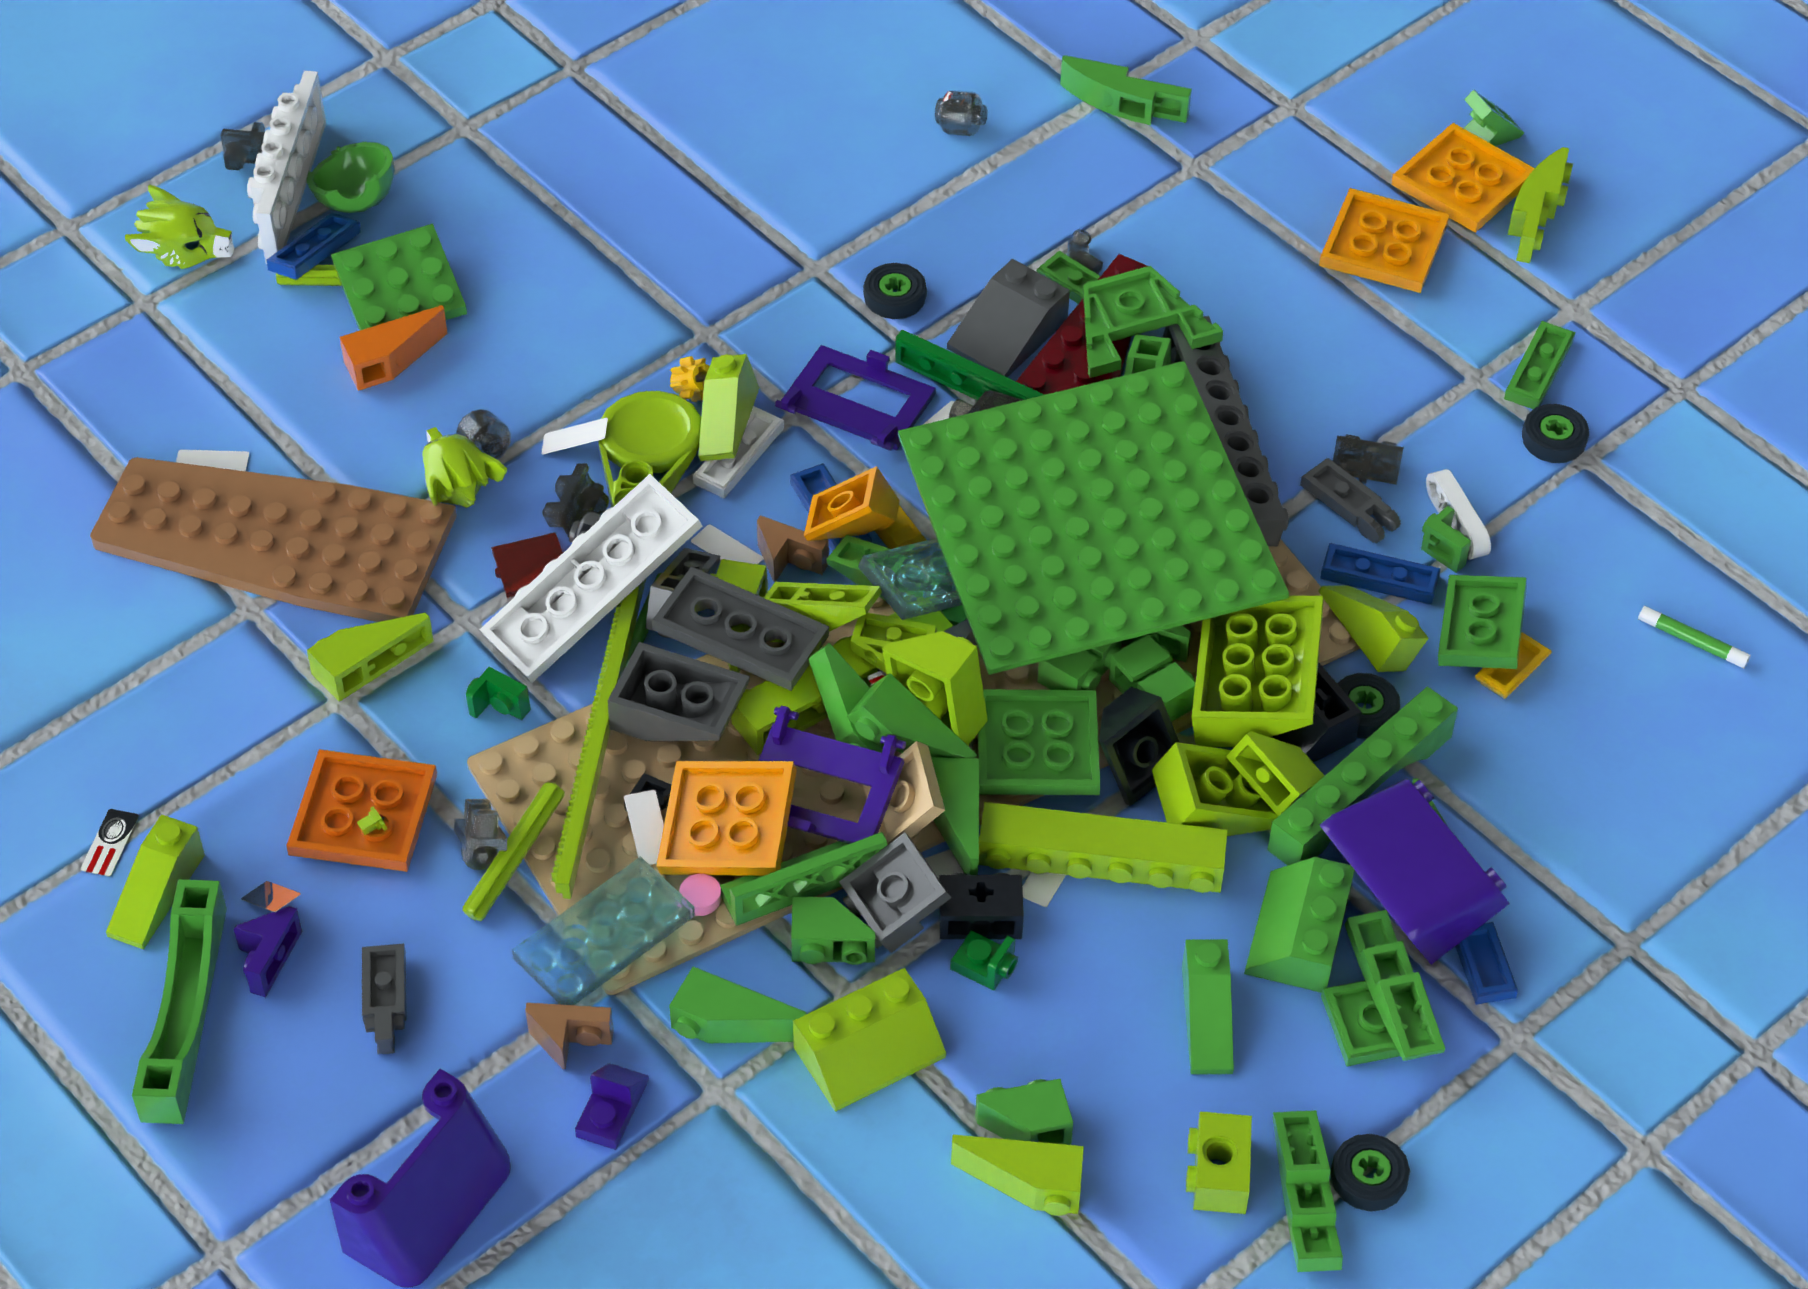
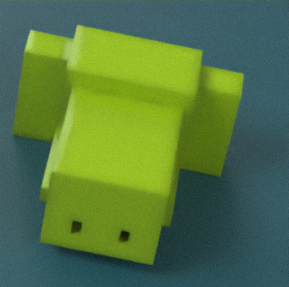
(372, 822)

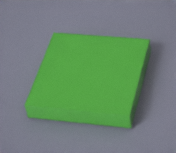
(1357, 1024)

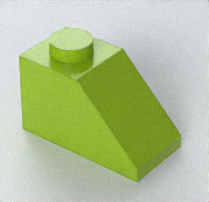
(1274, 769)

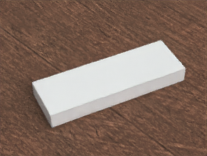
(723, 474)

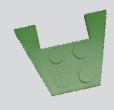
(1134, 305)

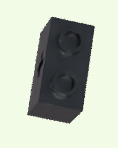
(982, 905)

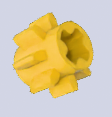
(689, 378)

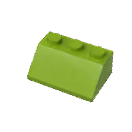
(944, 677)
(868, 1039)

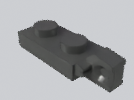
(384, 993)

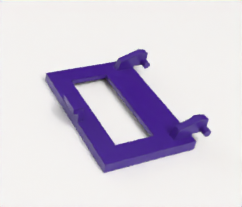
(850, 415)
(841, 761)

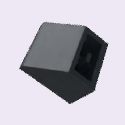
(1334, 721)

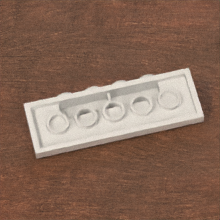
(285, 162)
(590, 578)

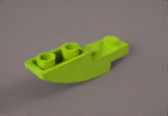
(1538, 201)

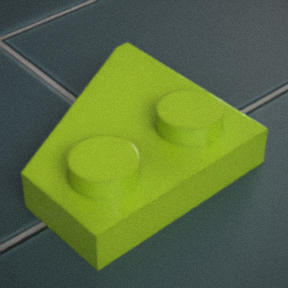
(876, 630)

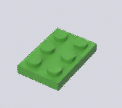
(1482, 621)

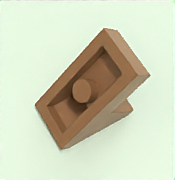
(786, 544)
(559, 1024)

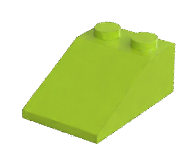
(1207, 791)

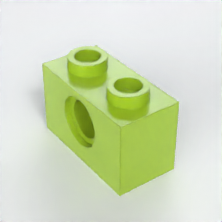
(1224, 1139)

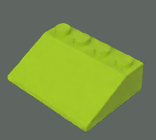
(1257, 671)

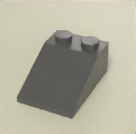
(1010, 319)
(673, 697)

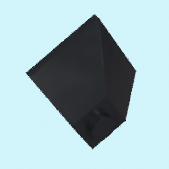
(1134, 739)

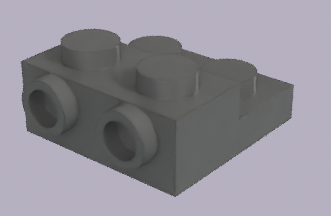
(894, 892)

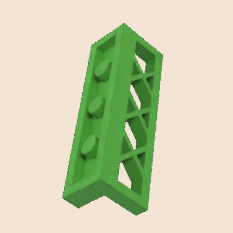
(798, 877)

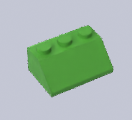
(1301, 923)

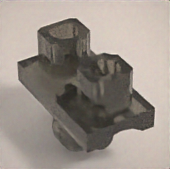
(242, 146)
(1368, 458)
(577, 497)
(479, 834)

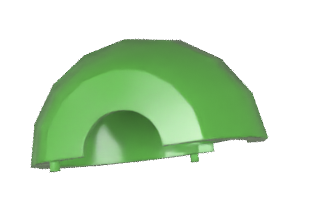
(353, 177)

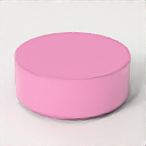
(702, 892)

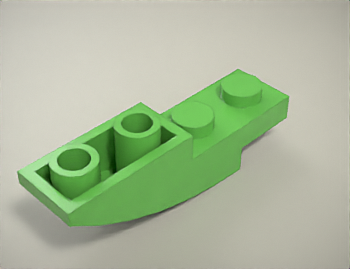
(1126, 97)

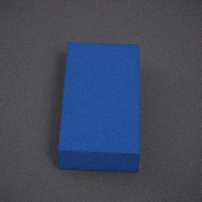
(1486, 966)

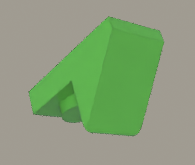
(1490, 121)

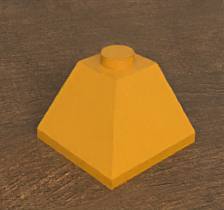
(852, 507)

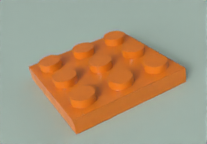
(342, 793)

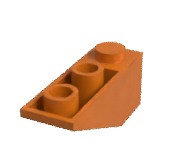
(389, 348)

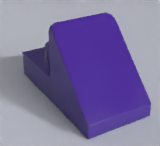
(269, 944)
(610, 1104)

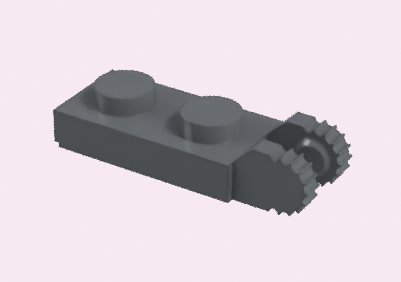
(1350, 499)

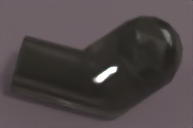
(1079, 250)

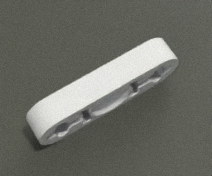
(1445, 492)

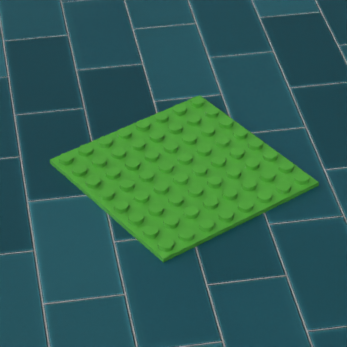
(1090, 517)

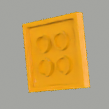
(1463, 177)
(1384, 240)
(727, 818)

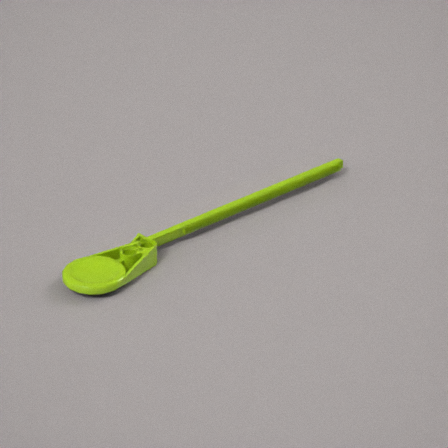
(642, 437)

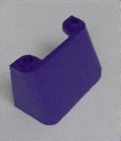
(1416, 867)
(432, 1198)

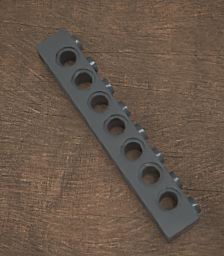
(1231, 421)

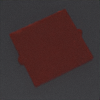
(524, 560)

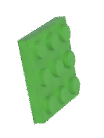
(398, 278)
(1039, 743)

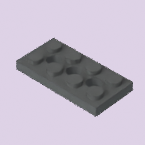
(742, 649)

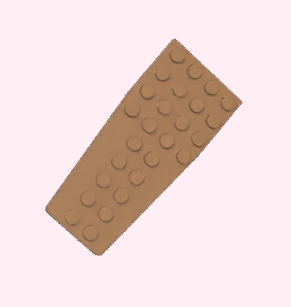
(278, 535)

